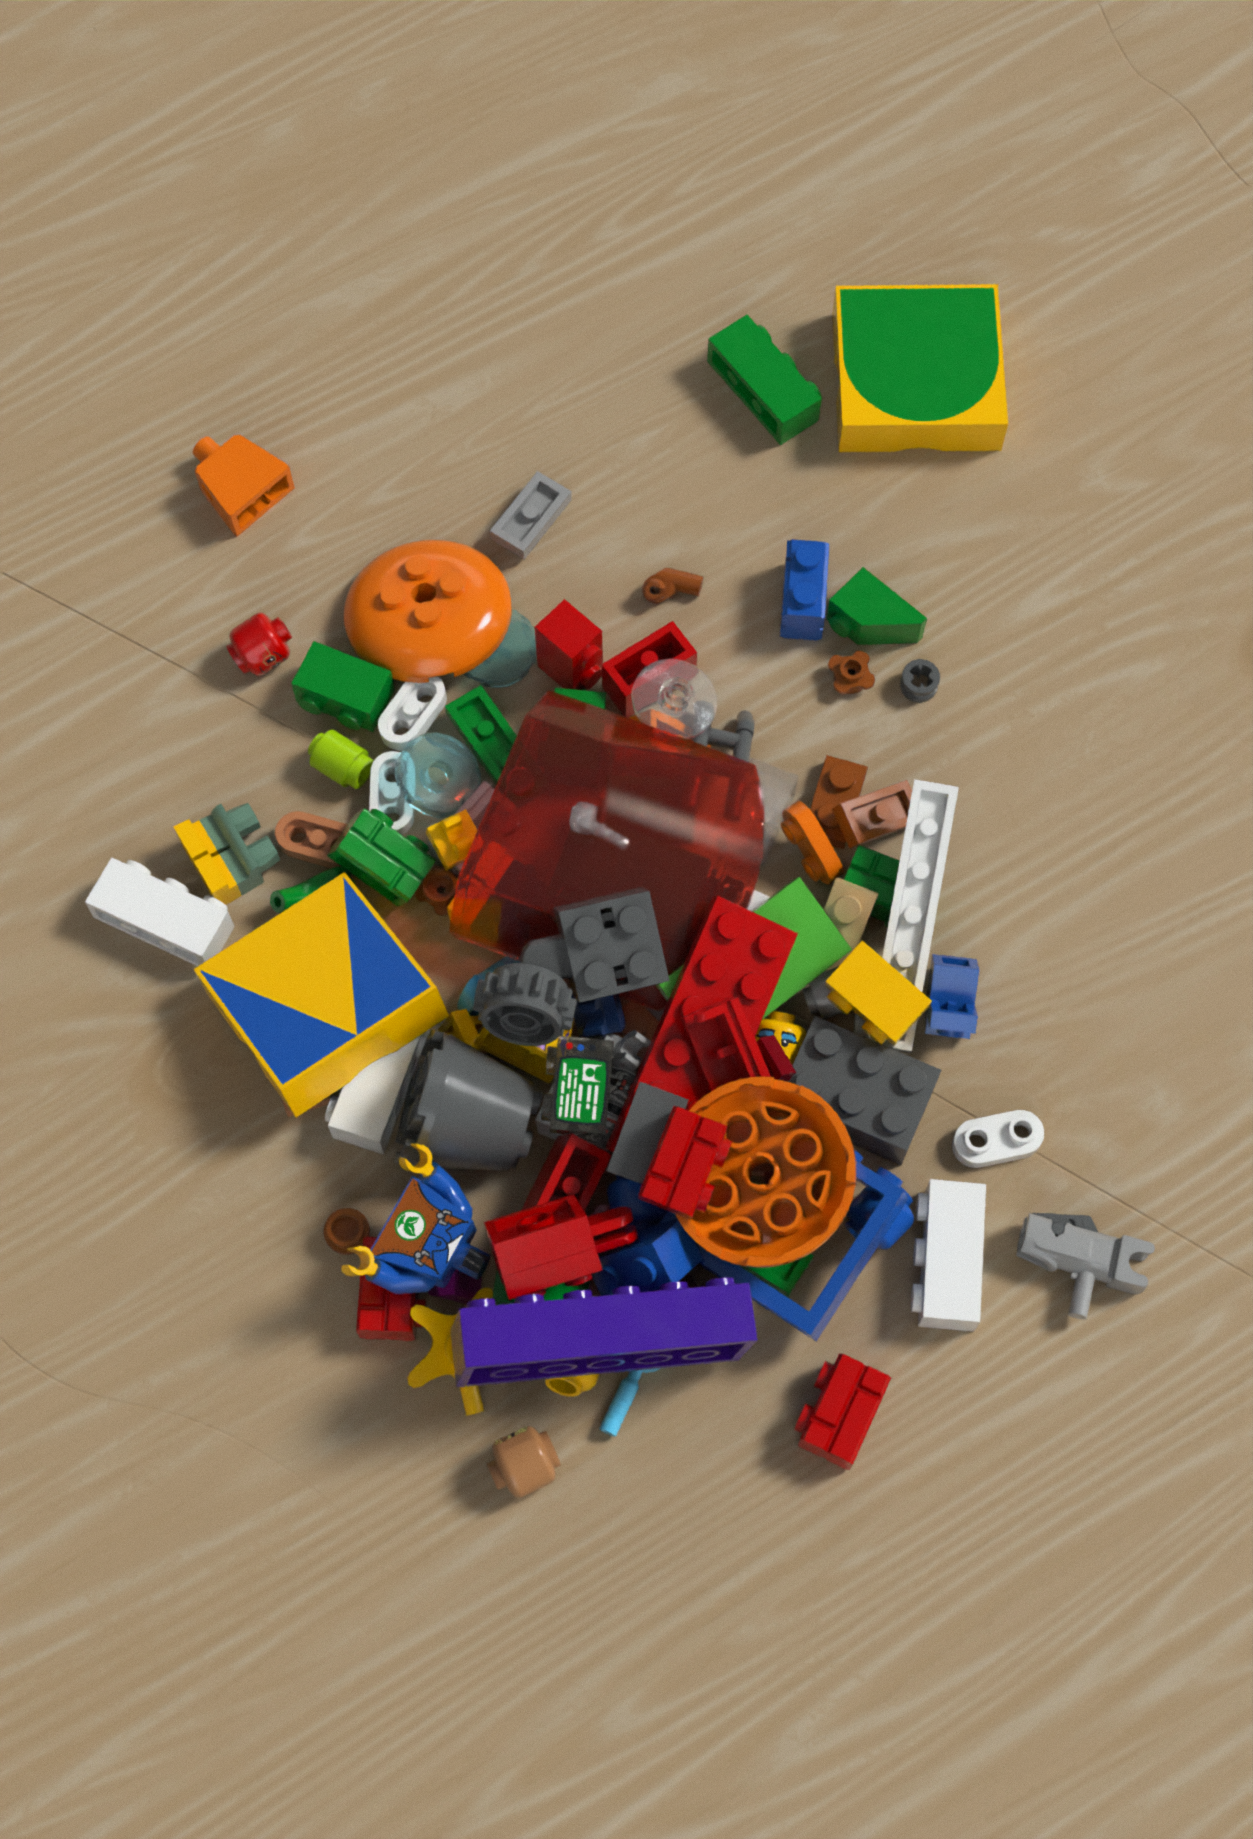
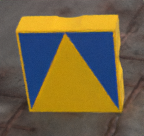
(321, 993)

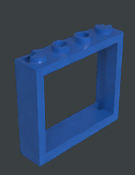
(815, 1321)

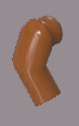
(669, 582)

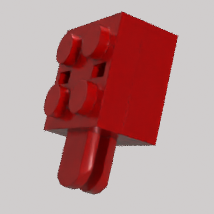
(554, 1244)

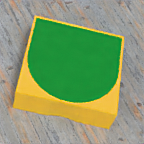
(919, 368)

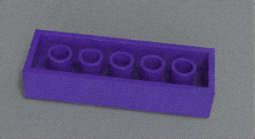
(602, 1332)

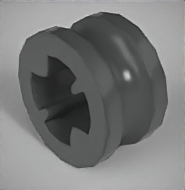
(920, 667)

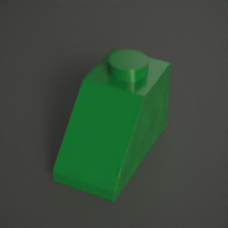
(873, 613)

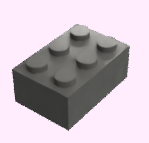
(868, 1086)

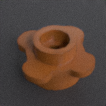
(851, 684)
(427, 891)

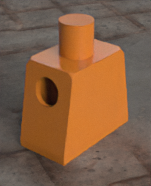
(240, 480)

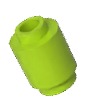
(340, 759)

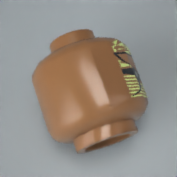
(523, 1461)

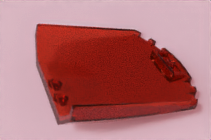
(682, 805)

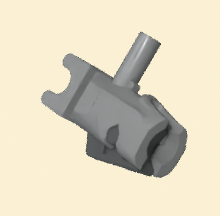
(1078, 1248)

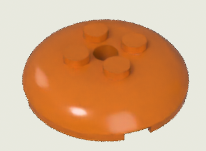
(428, 610)
(810, 1182)

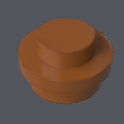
(345, 1230)

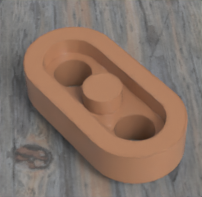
(320, 837)

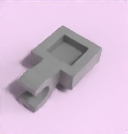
(626, 1049)

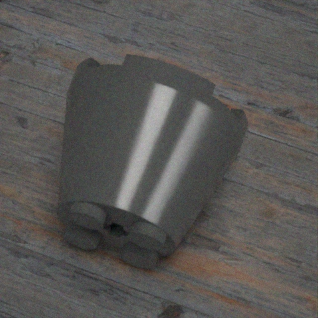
(466, 1108)

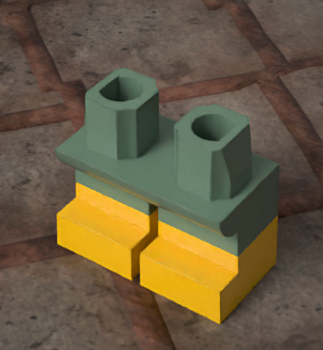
(222, 856)

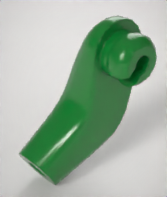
(285, 898)

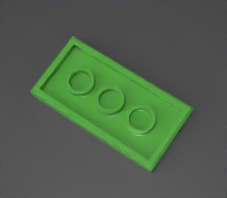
(814, 950)

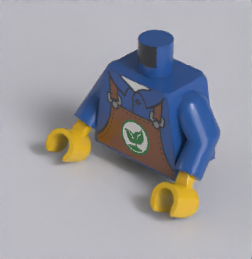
(424, 1235)

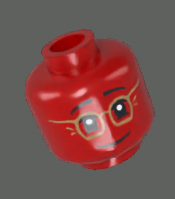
(259, 644)

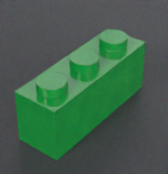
(764, 379)

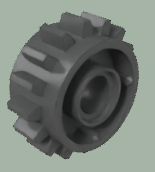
(524, 1004)

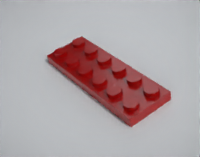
(730, 958)

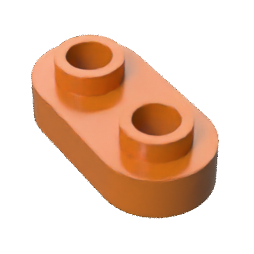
(804, 830)

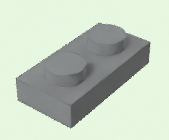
(530, 515)

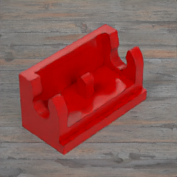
(724, 1043)

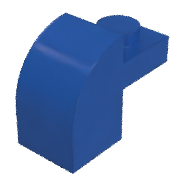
(953, 996)

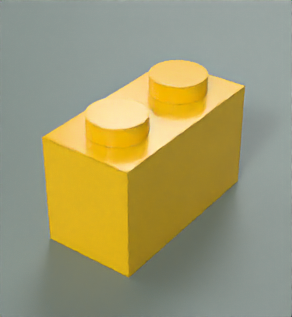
(876, 994)

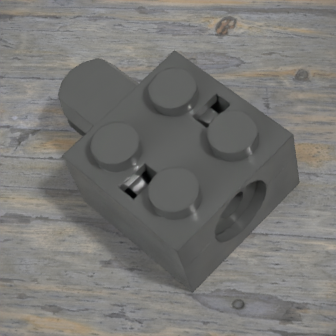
(605, 949)

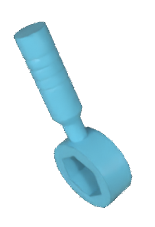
(621, 1403)

